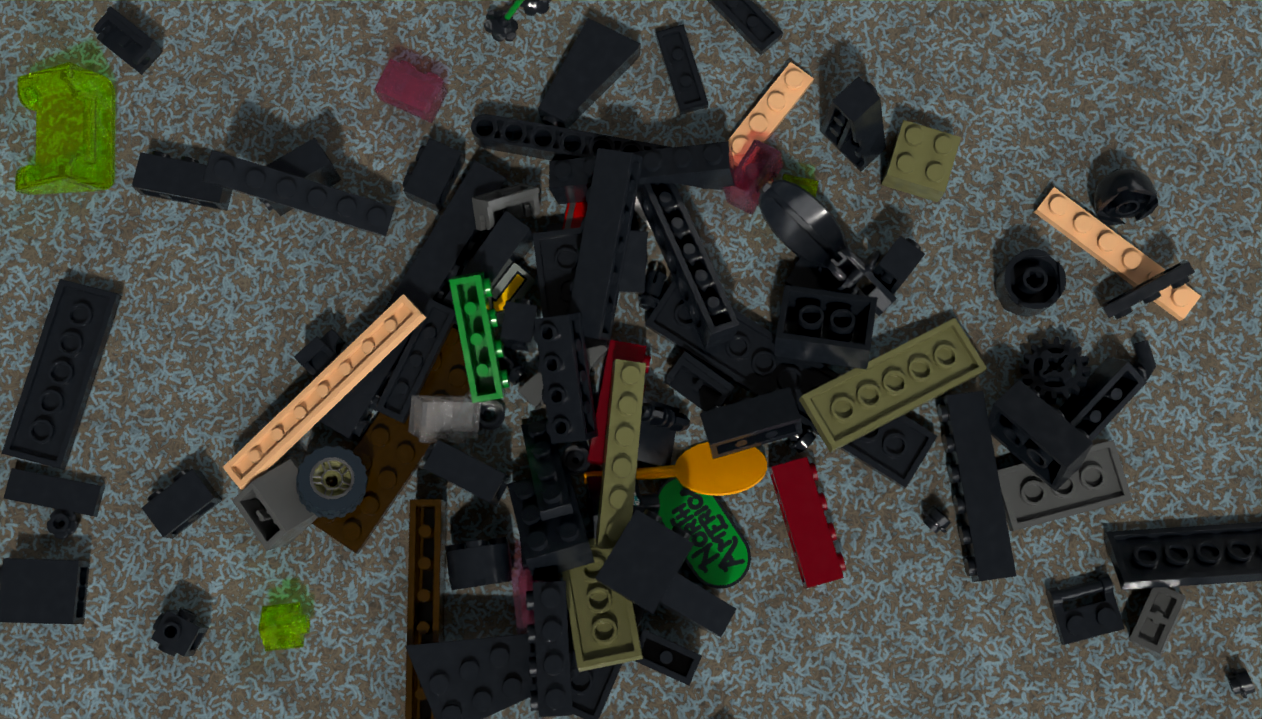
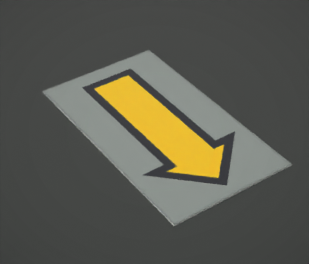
(511, 286)

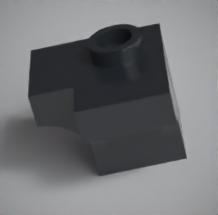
(320, 352)

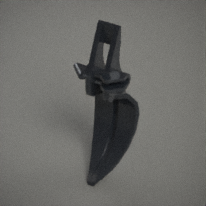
(817, 237)

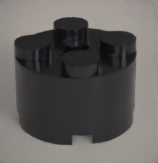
(1039, 269)
(479, 563)

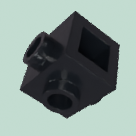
(178, 632)

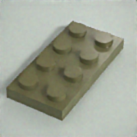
(599, 618)

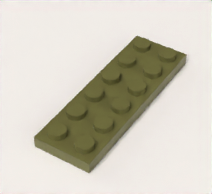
(892, 384)

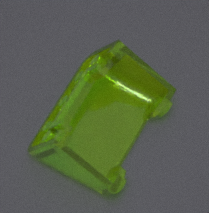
(71, 131)

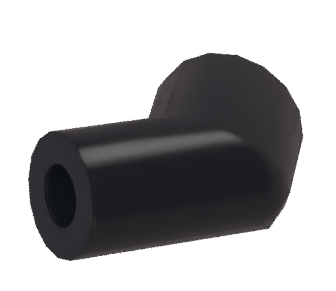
(1145, 361)

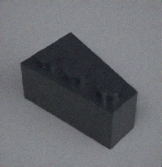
(856, 123)

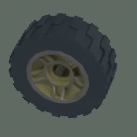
(324, 466)

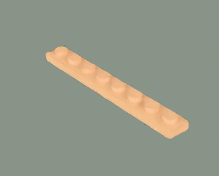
(324, 392)

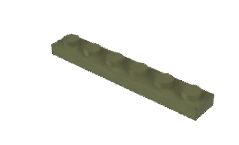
(620, 451)

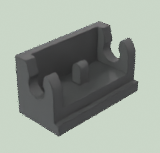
(514, 199)
(1157, 620)

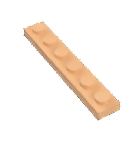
(1112, 250)

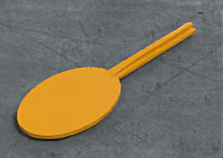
(709, 476)

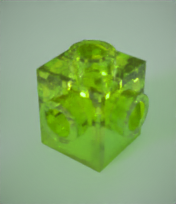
(283, 626)

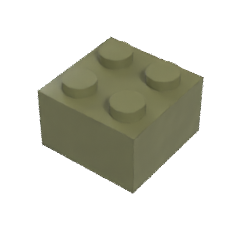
(921, 161)

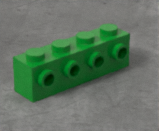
(478, 337)

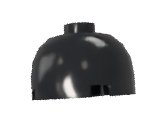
(1124, 195)

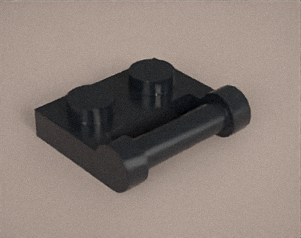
(1086, 620)

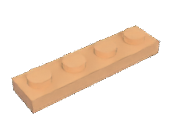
(770, 110)

